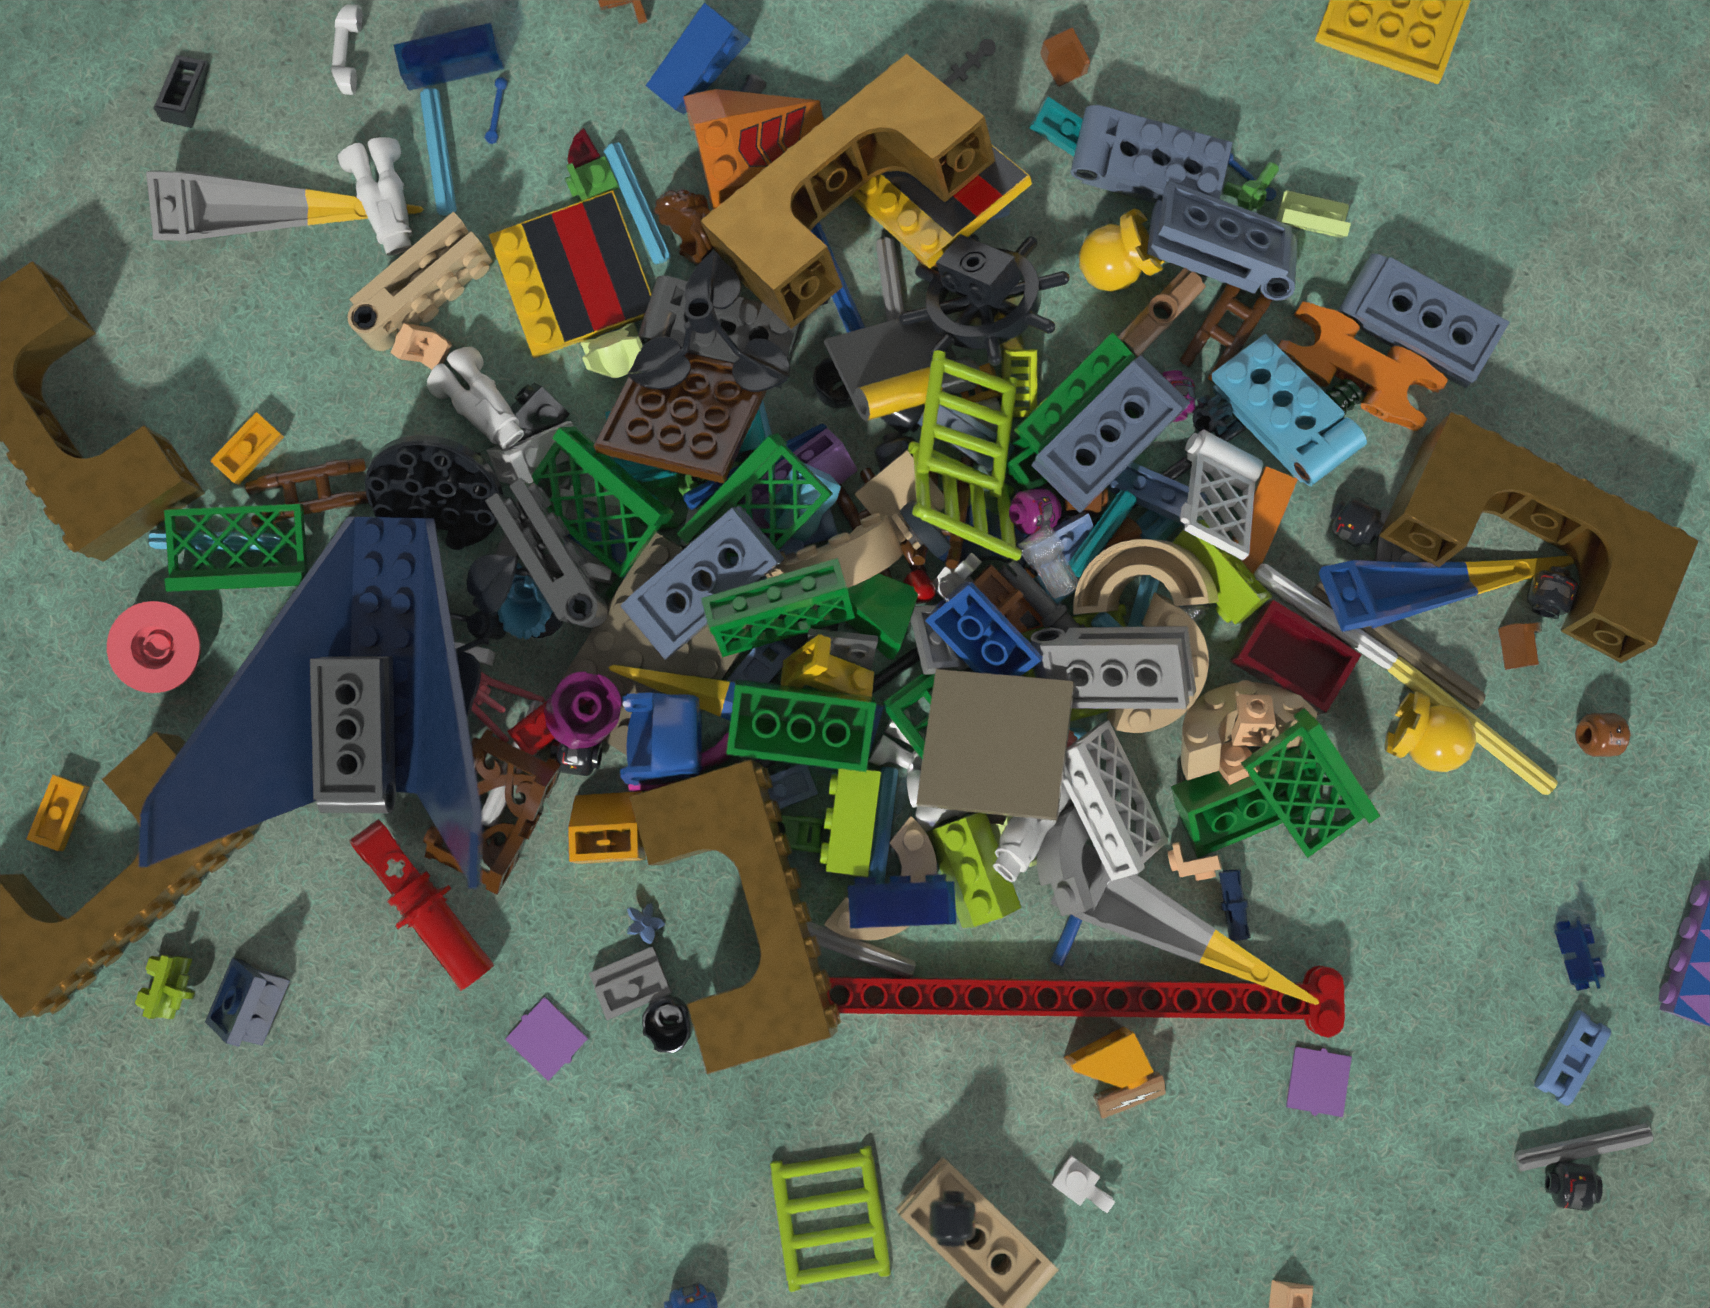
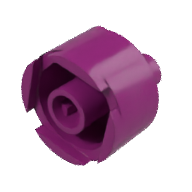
(582, 691)

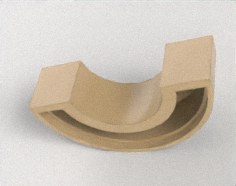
(860, 553)
(1121, 563)
(1164, 614)
(1214, 716)
(916, 859)

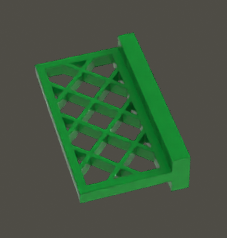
(1073, 394)
(617, 482)
(741, 485)
(229, 577)
(767, 599)
(1329, 763)

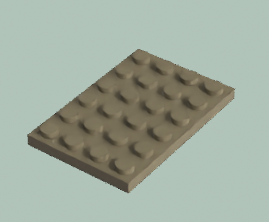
(623, 644)

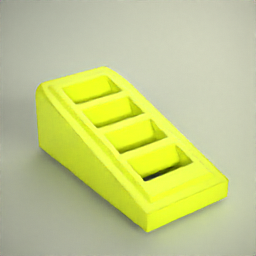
(1007, 370)

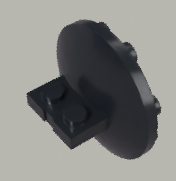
(434, 481)

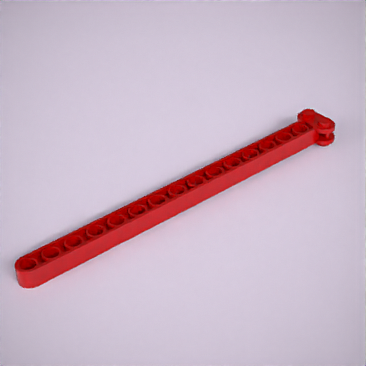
(1319, 981)

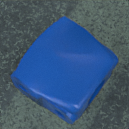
(662, 738)

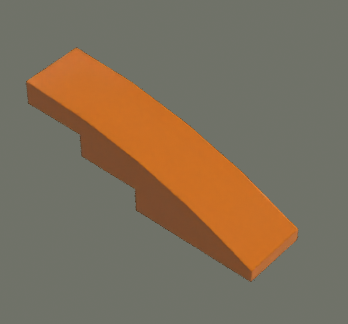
(1269, 505)

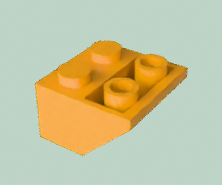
(604, 829)

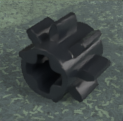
(1212, 414)

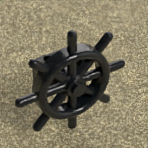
(985, 282)

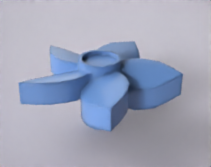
(644, 923)

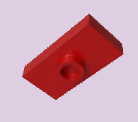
(532, 731)

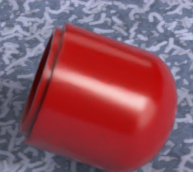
(922, 585)

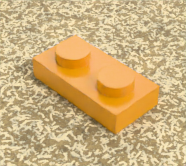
(247, 448)
(57, 813)

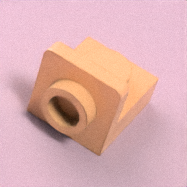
(1254, 720)

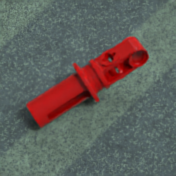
(422, 906)

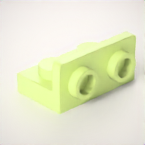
(1314, 214)

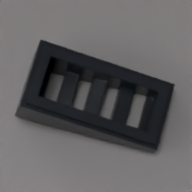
(177, 110)

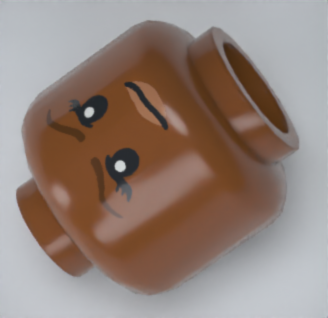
(1603, 734)

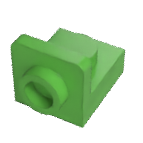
(591, 179)

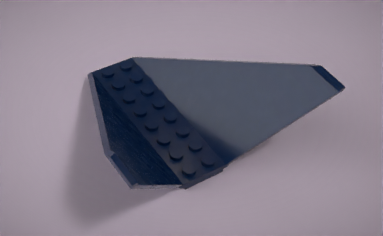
(251, 755)

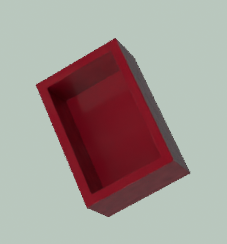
(1295, 656)

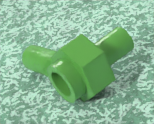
(1252, 193)

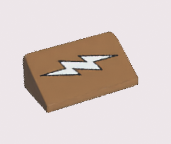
(1119, 1099)

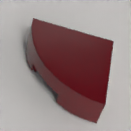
(582, 150)

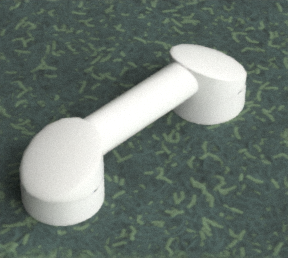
(348, 20)

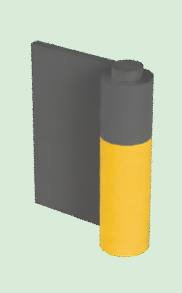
(890, 366)

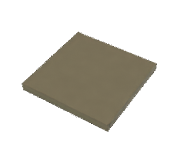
(996, 744)

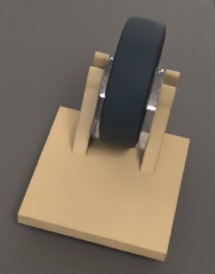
(894, 494)

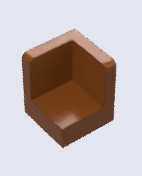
(1065, 57)

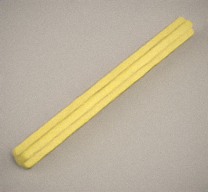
(1484, 734)

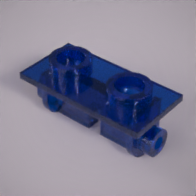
(1583, 967)

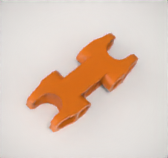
(1379, 376)

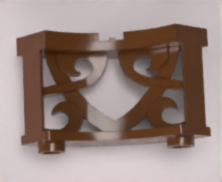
(536, 787)

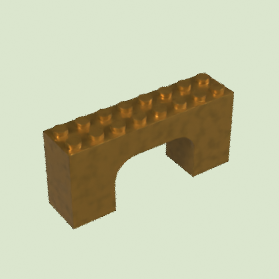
(893, 124)
(98, 499)
(1623, 555)
(52, 955)
(788, 995)

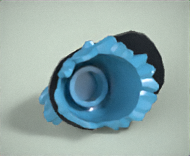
(527, 610)

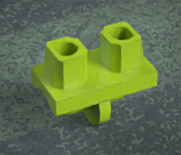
(167, 988)

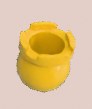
(1118, 253)
(1434, 736)

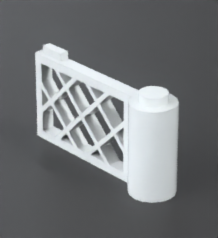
(1227, 467)

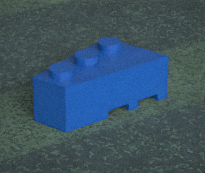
(697, 57)

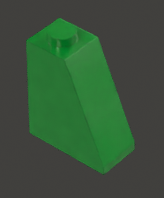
(883, 610)

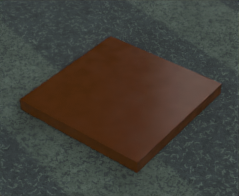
(685, 427)

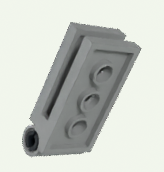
(1120, 665)

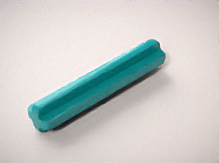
(1103, 531)

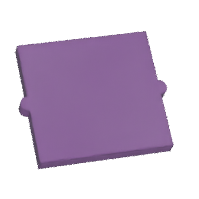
(546, 1038)
(1318, 1081)

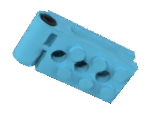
(1287, 411)

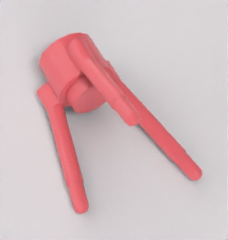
(483, 697)

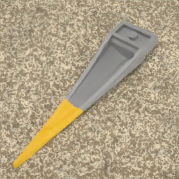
(210, 205)
(1148, 915)

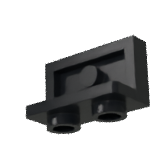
(537, 410)

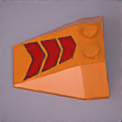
(745, 134)

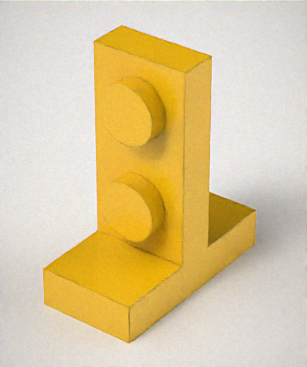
(817, 668)

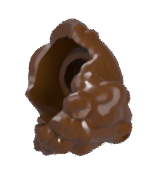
(684, 214)

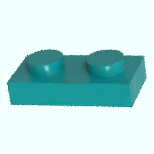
(1057, 125)

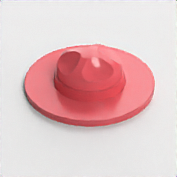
(153, 647)

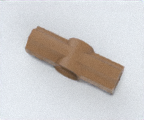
(1173, 300)

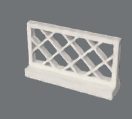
(1100, 810)

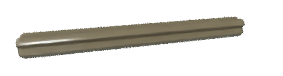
(1419, 659)

